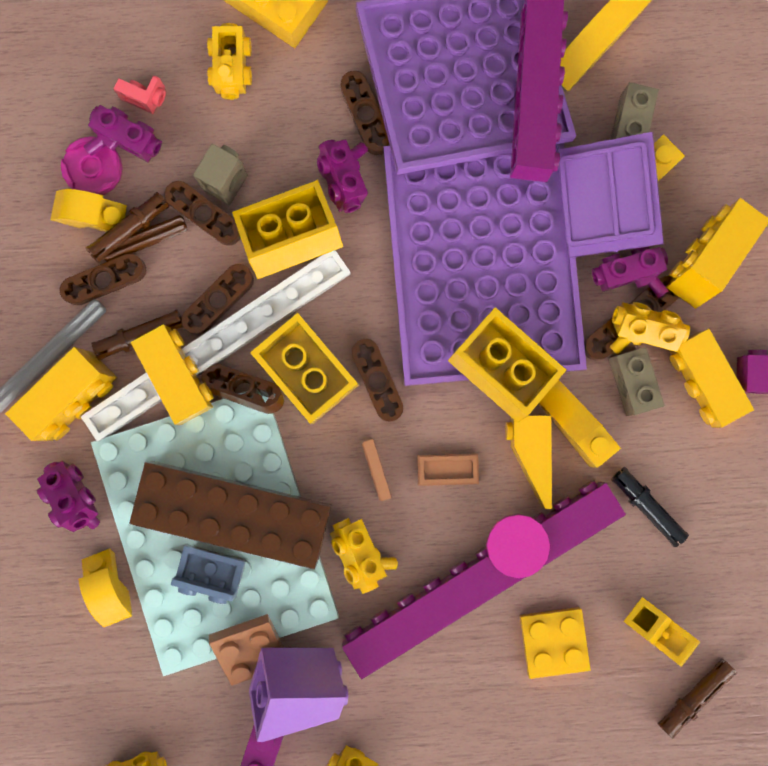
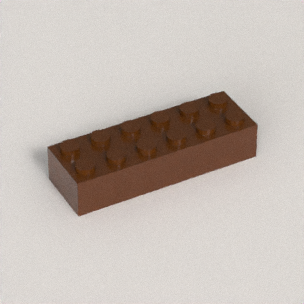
(230, 514)

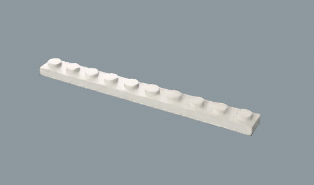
(223, 340)

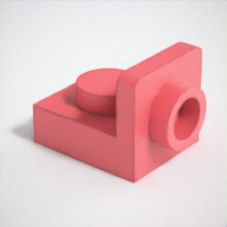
(139, 95)

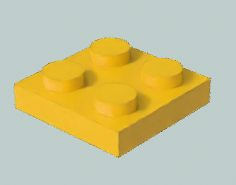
(555, 642)

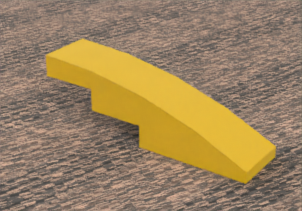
(598, 37)

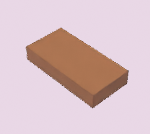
(448, 469)
(376, 470)

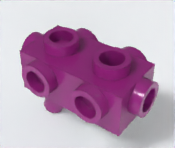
(115, 130)
(341, 171)
(640, 267)
(68, 497)

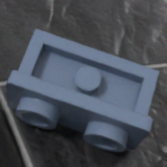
(208, 574)

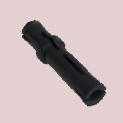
(641, 497)

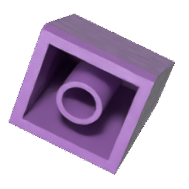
(295, 690)

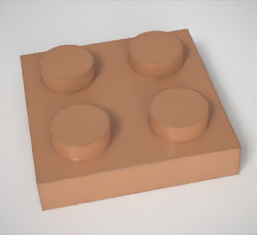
(240, 646)

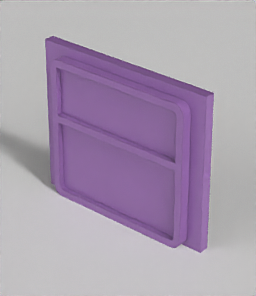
(611, 195)

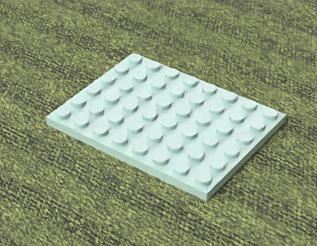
(228, 444)

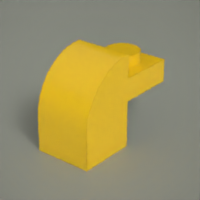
(86, 209)
(102, 590)
(661, 631)

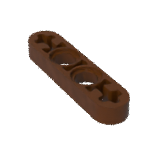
(598, 335)

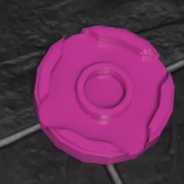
(91, 173)
(518, 546)

